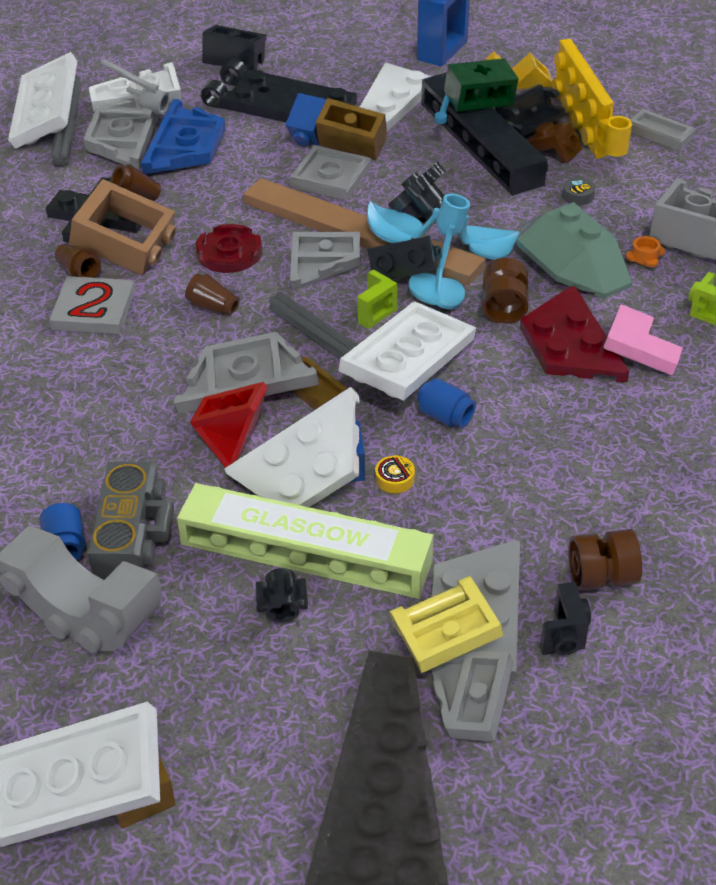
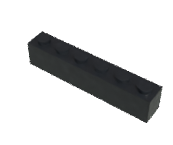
(489, 140)

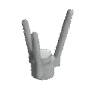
(150, 98)

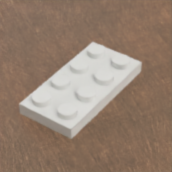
(43, 101)
(407, 350)
(79, 774)

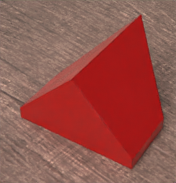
(229, 419)

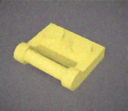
(447, 632)

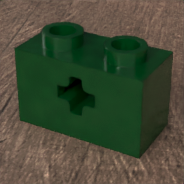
(481, 84)

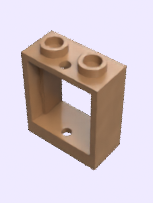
(113, 246)

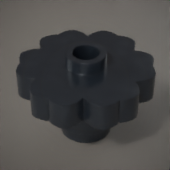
(421, 192)

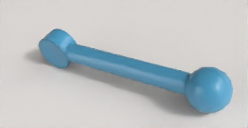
(441, 117)

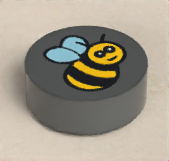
(578, 190)

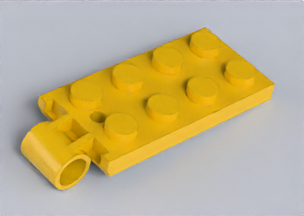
(589, 104)

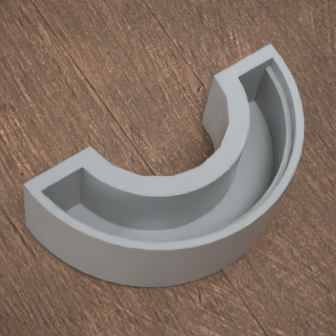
(71, 598)

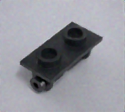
(405, 257)

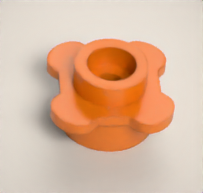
(645, 251)

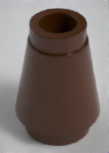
(135, 181)
(78, 260)
(211, 295)

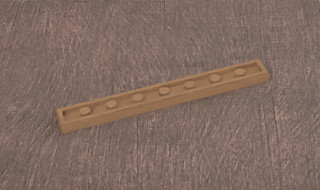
(334, 218)

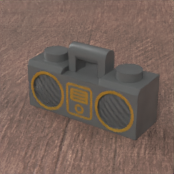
(121, 525)

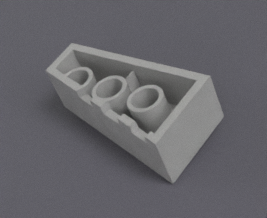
(686, 220)

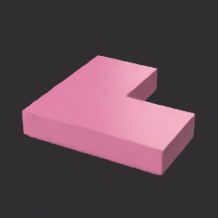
(631, 339)

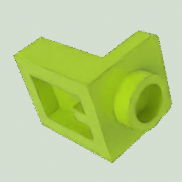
(704, 299)
(378, 300)

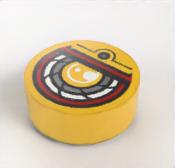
(395, 474)

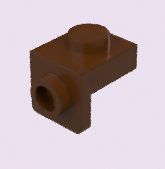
(558, 136)

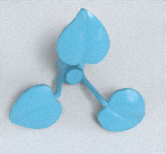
(451, 219)

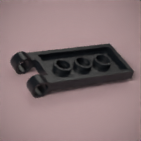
(264, 93)

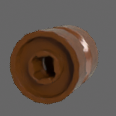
(505, 290)
(607, 559)

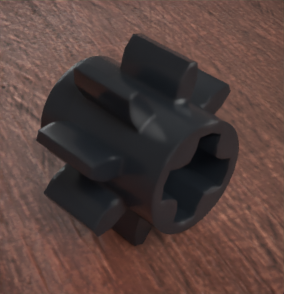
(281, 595)

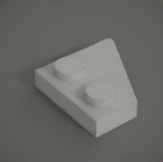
(322, 256)
(473, 693)

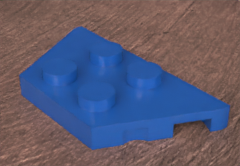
(183, 139)

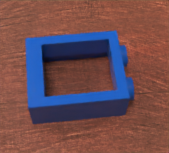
(441, 29)

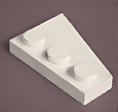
(115, 90)

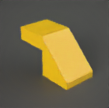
(529, 71)

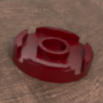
(229, 256)

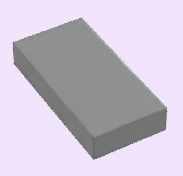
(662, 129)

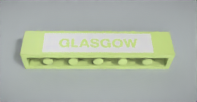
(306, 539)

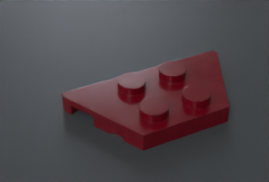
(570, 339)

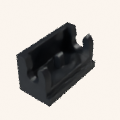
(225, 43)
(532, 109)

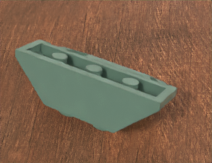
(575, 251)

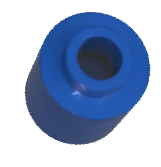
(446, 403)
(65, 522)

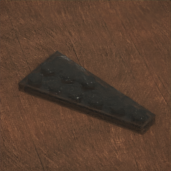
(382, 797)

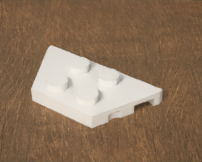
(307, 457)

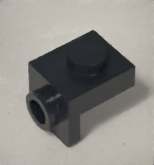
(572, 623)

